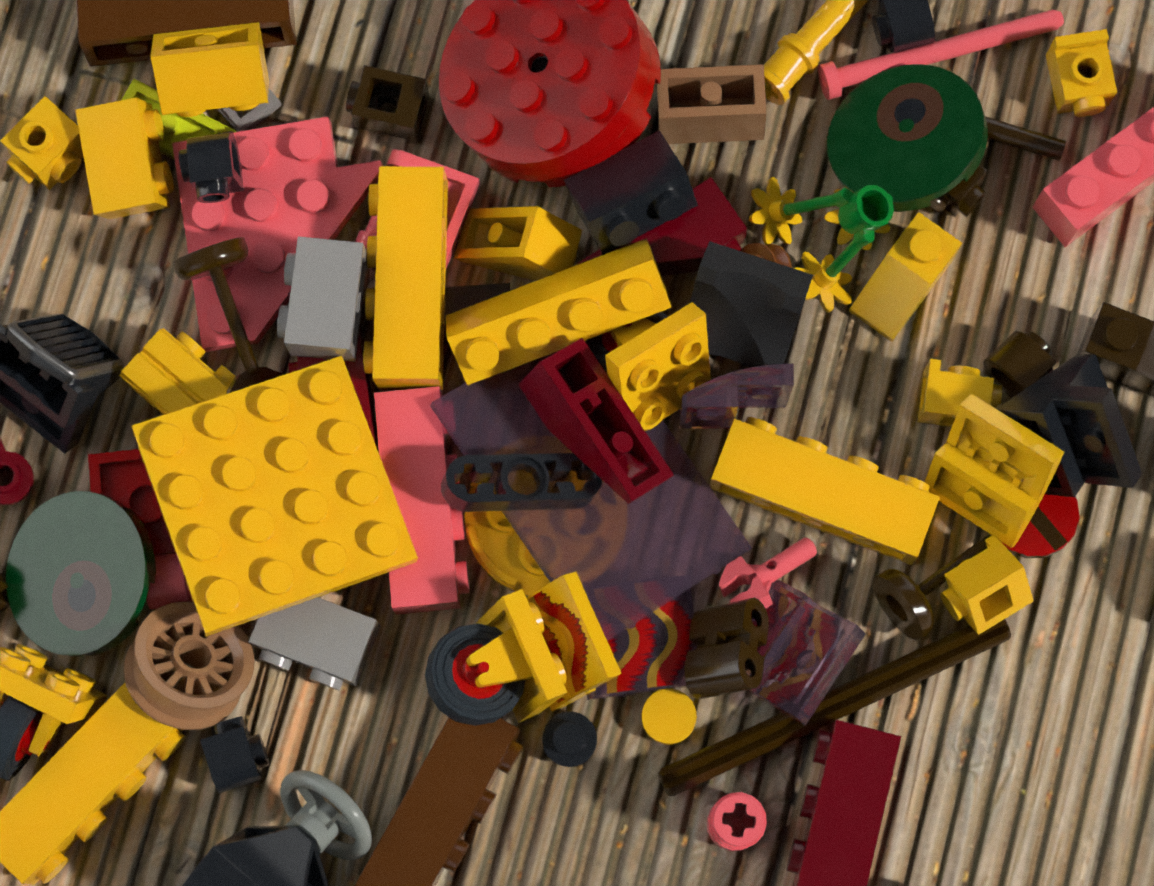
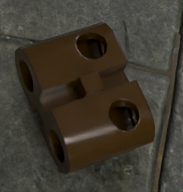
(726, 648)

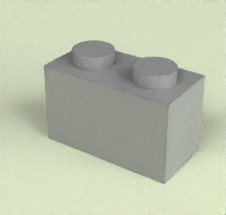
(324, 298)
(319, 637)

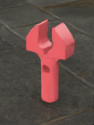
(762, 576)

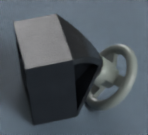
(289, 852)

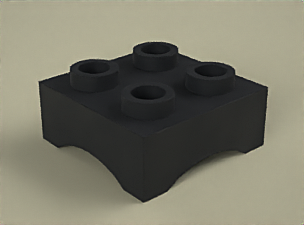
(748, 305)

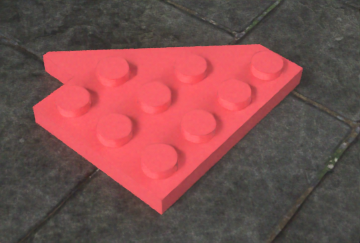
(287, 193)

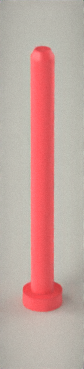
(834, 79)

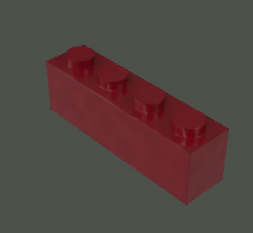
(844, 806)

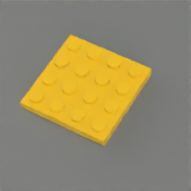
(274, 495)

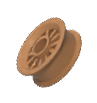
(182, 694)

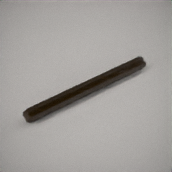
(835, 705)

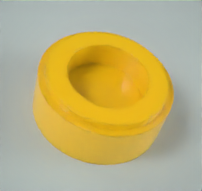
(668, 716)

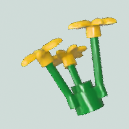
(859, 216)

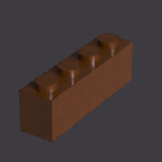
(125, 29)
(441, 804)

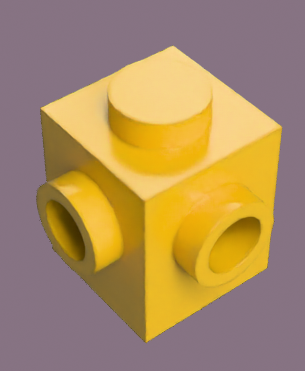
(44, 145)

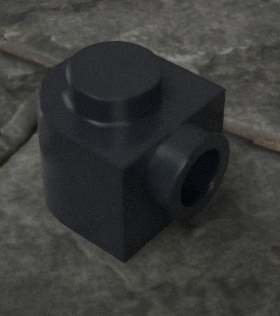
(903, 24)
(212, 166)
(234, 755)

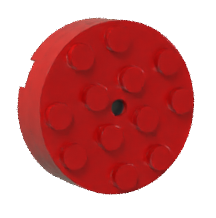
(548, 84)

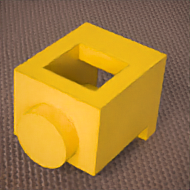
(1069, 87)
(945, 391)
(987, 587)

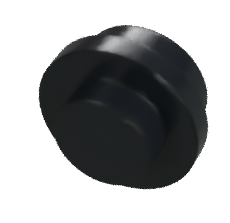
(569, 739)

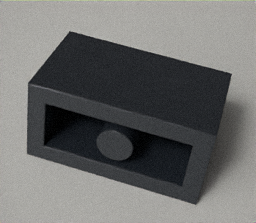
(631, 192)

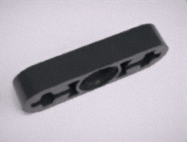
(481, 470)

